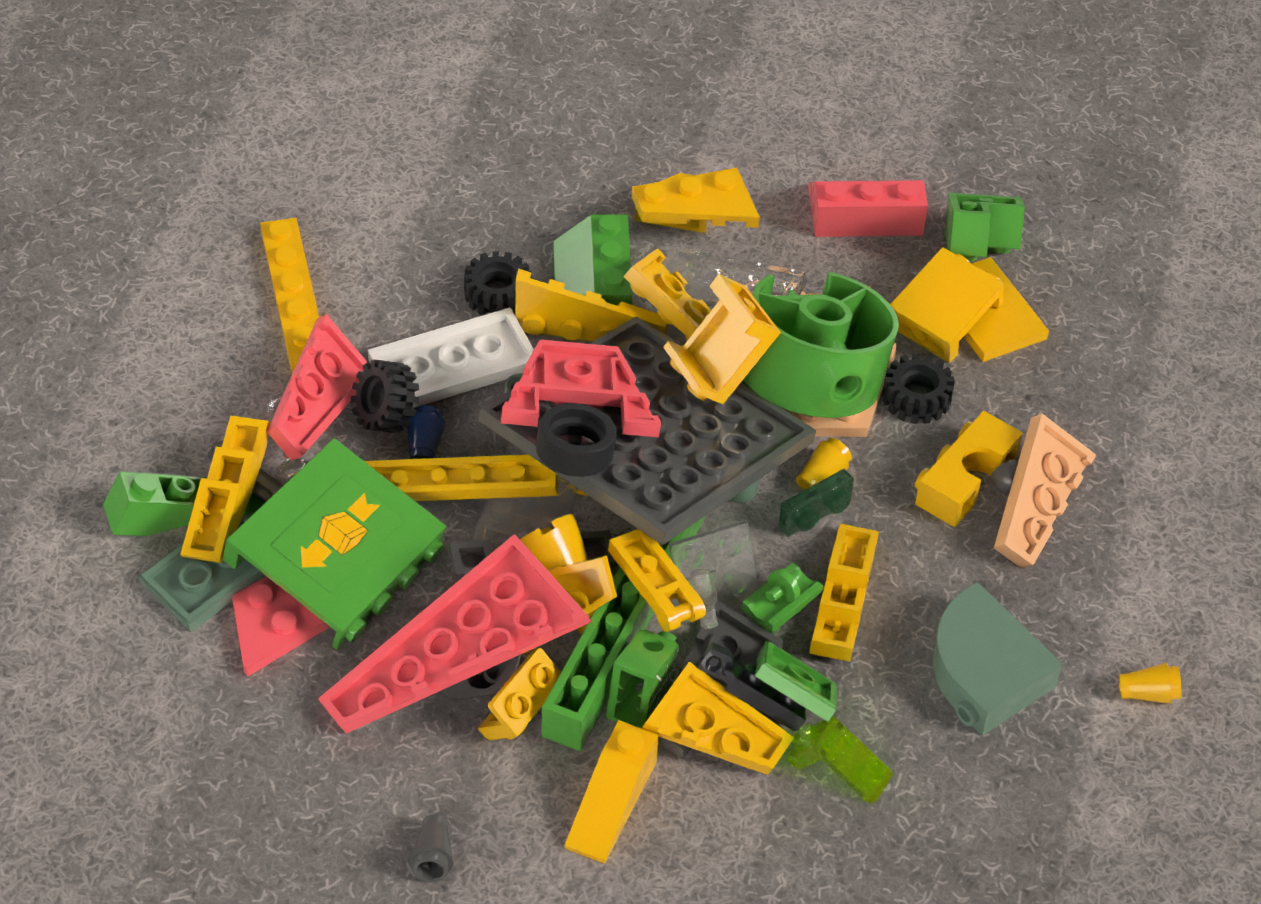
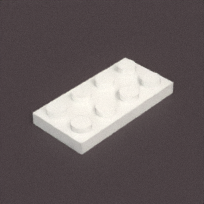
(461, 355)

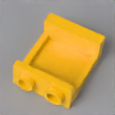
(946, 303)
(724, 343)

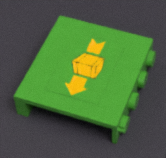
(339, 540)

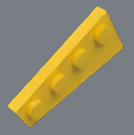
(566, 314)

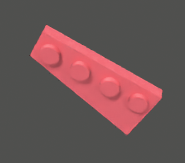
(316, 389)

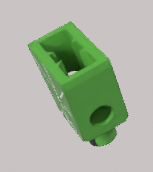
(646, 659)

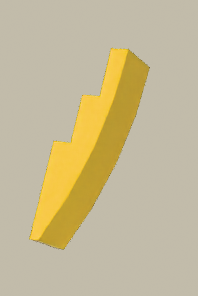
(226, 490)
(844, 592)

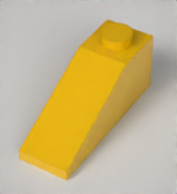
(613, 791)

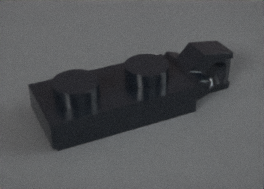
(743, 684)

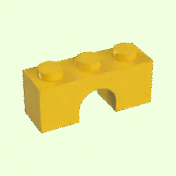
(948, 487)

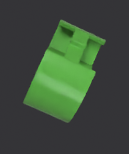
(828, 348)

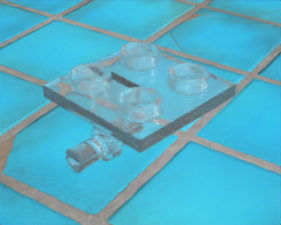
(717, 567)

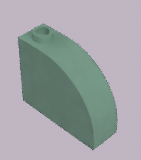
(989, 661)

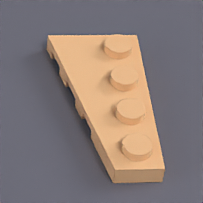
(1042, 482)

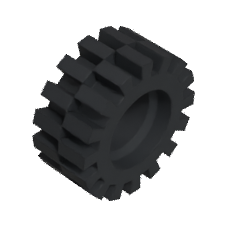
(488, 270)
(385, 396)
(915, 404)

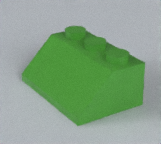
(595, 258)

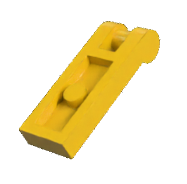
(656, 579)

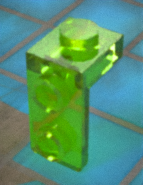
(843, 755)

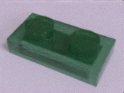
(816, 502)

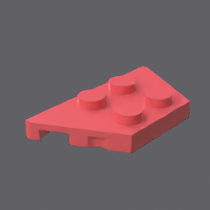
(271, 623)

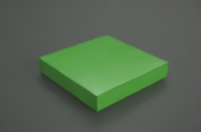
(796, 680)

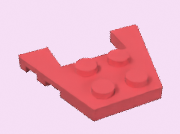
(580, 375)

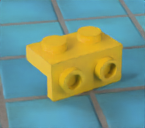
(520, 697)

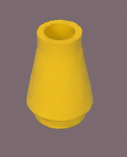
(825, 461)
(1153, 684)

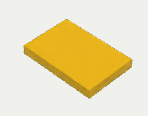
(1009, 326)

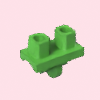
(781, 597)

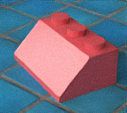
(868, 208)

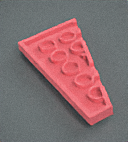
(479, 622)

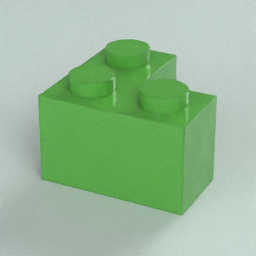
(983, 224)

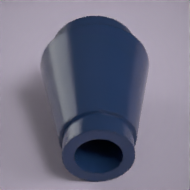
(425, 432)

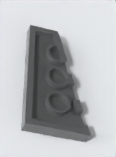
(733, 632)

